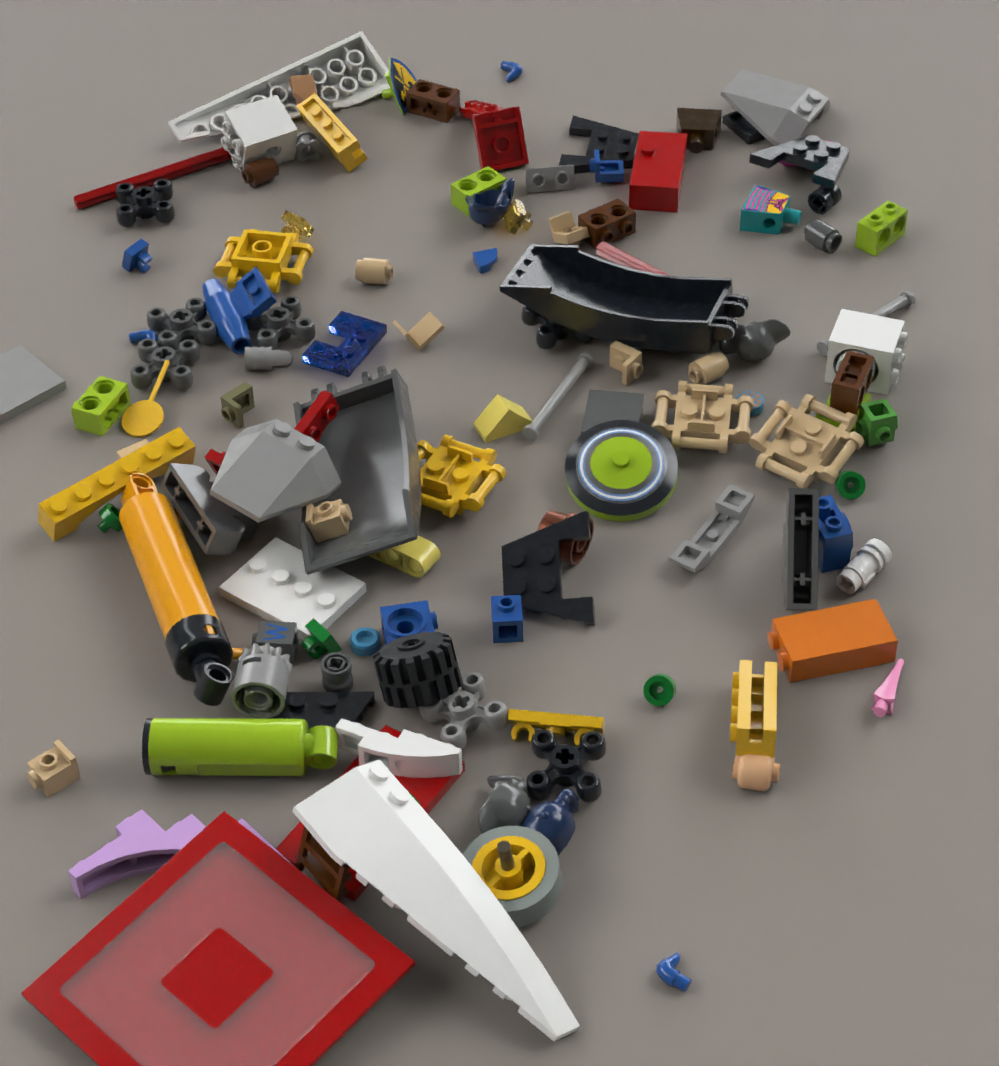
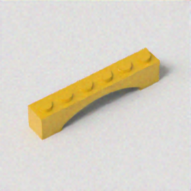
(71, 506)

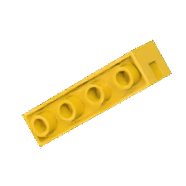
(332, 132)
(754, 710)

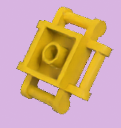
(268, 253)
(453, 479)

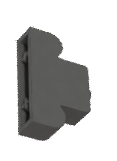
(211, 521)
(801, 549)

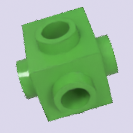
(877, 422)

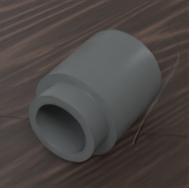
(822, 235)

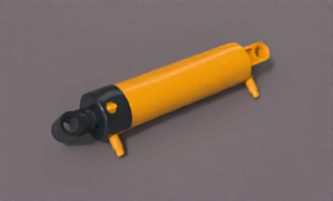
(176, 590)

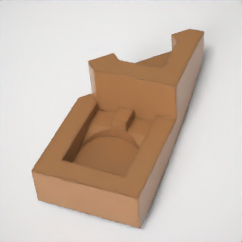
(302, 87)

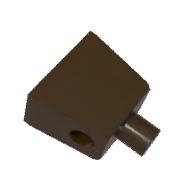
(701, 127)

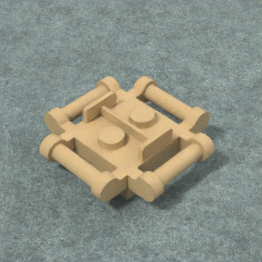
(703, 418)
(805, 445)

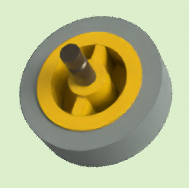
(519, 871)

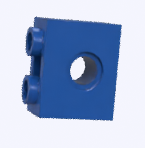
(835, 536)
(406, 620)

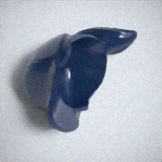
(491, 205)
(555, 819)

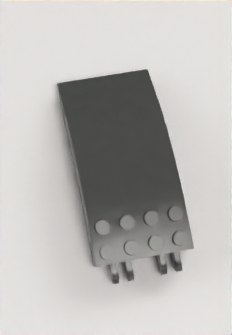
(378, 469)

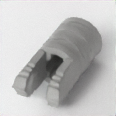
(265, 358)

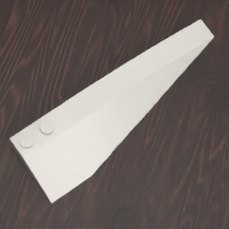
(343, 77)
(404, 854)

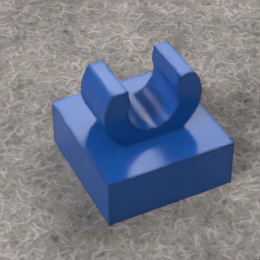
(137, 257)

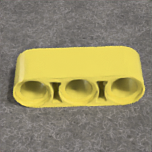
(411, 557)

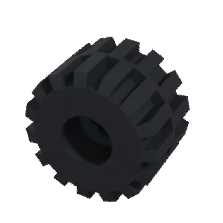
(417, 670)

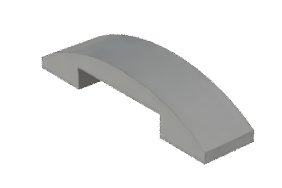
(715, 532)

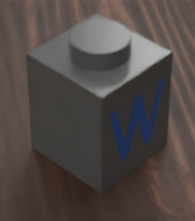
(278, 635)

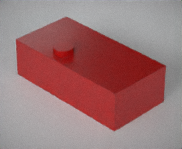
(658, 171)

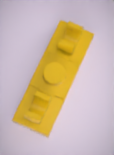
(554, 722)

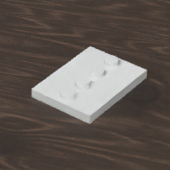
(279, 589)

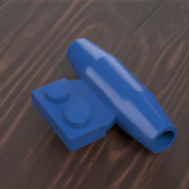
(230, 310)

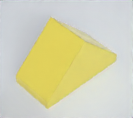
(501, 419)

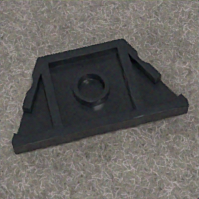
(326, 707)

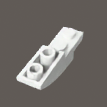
(404, 756)

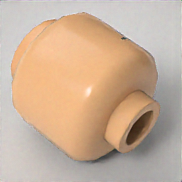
(755, 772)

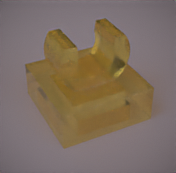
(517, 217)
(296, 225)

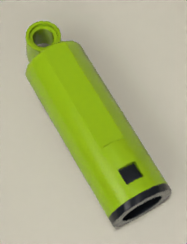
(236, 746)

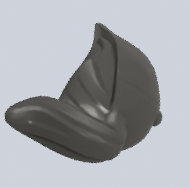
(756, 339)
(506, 803)

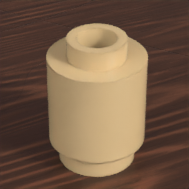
(374, 271)
(708, 368)

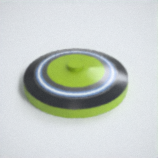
(621, 470)

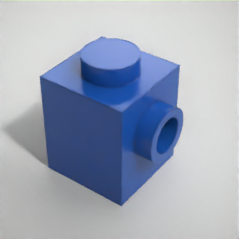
(507, 618)

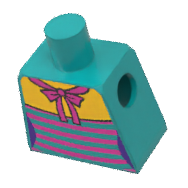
(767, 211)

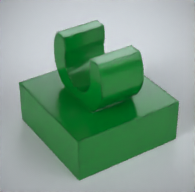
(319, 640)

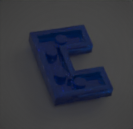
(360, 338)

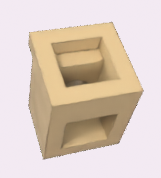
(328, 520)
(53, 769)

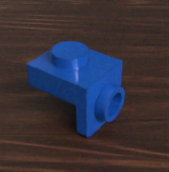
(606, 171)

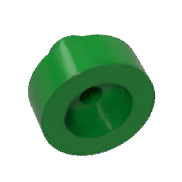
(856, 484)
(110, 517)
(654, 693)

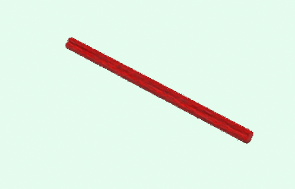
(149, 178)

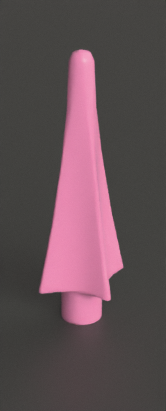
(886, 693)

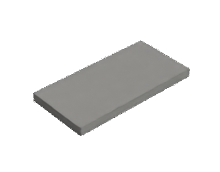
(25, 382)

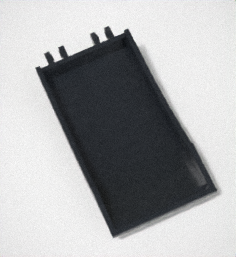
(625, 302)

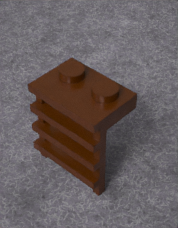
(321, 868)

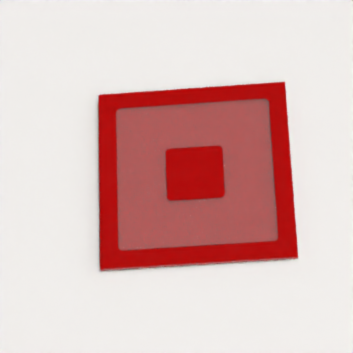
(219, 964)

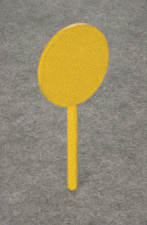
(145, 415)

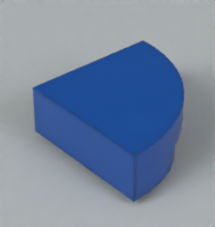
(485, 259)

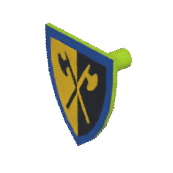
(400, 81)

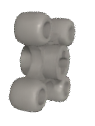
(465, 711)

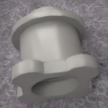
(307, 146)

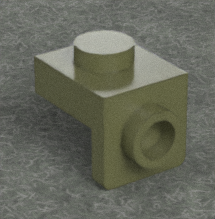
(236, 403)

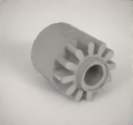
(261, 681)

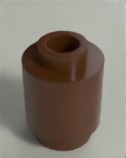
(260, 171)

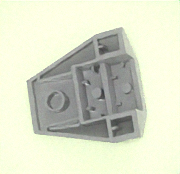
(775, 106)
(274, 471)

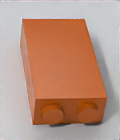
(832, 640)

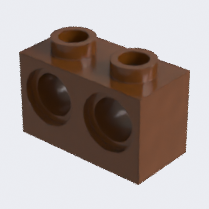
(433, 101)
(608, 222)
(851, 382)

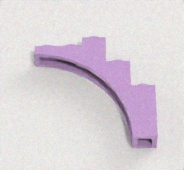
(137, 850)

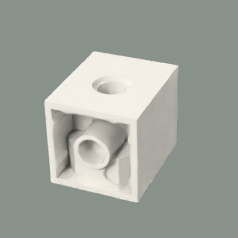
(259, 132)
(869, 336)

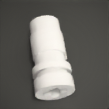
(863, 568)

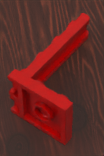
(497, 134)
(312, 424)

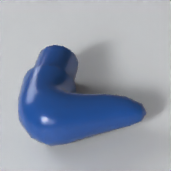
(513, 68)
(143, 334)
(671, 976)

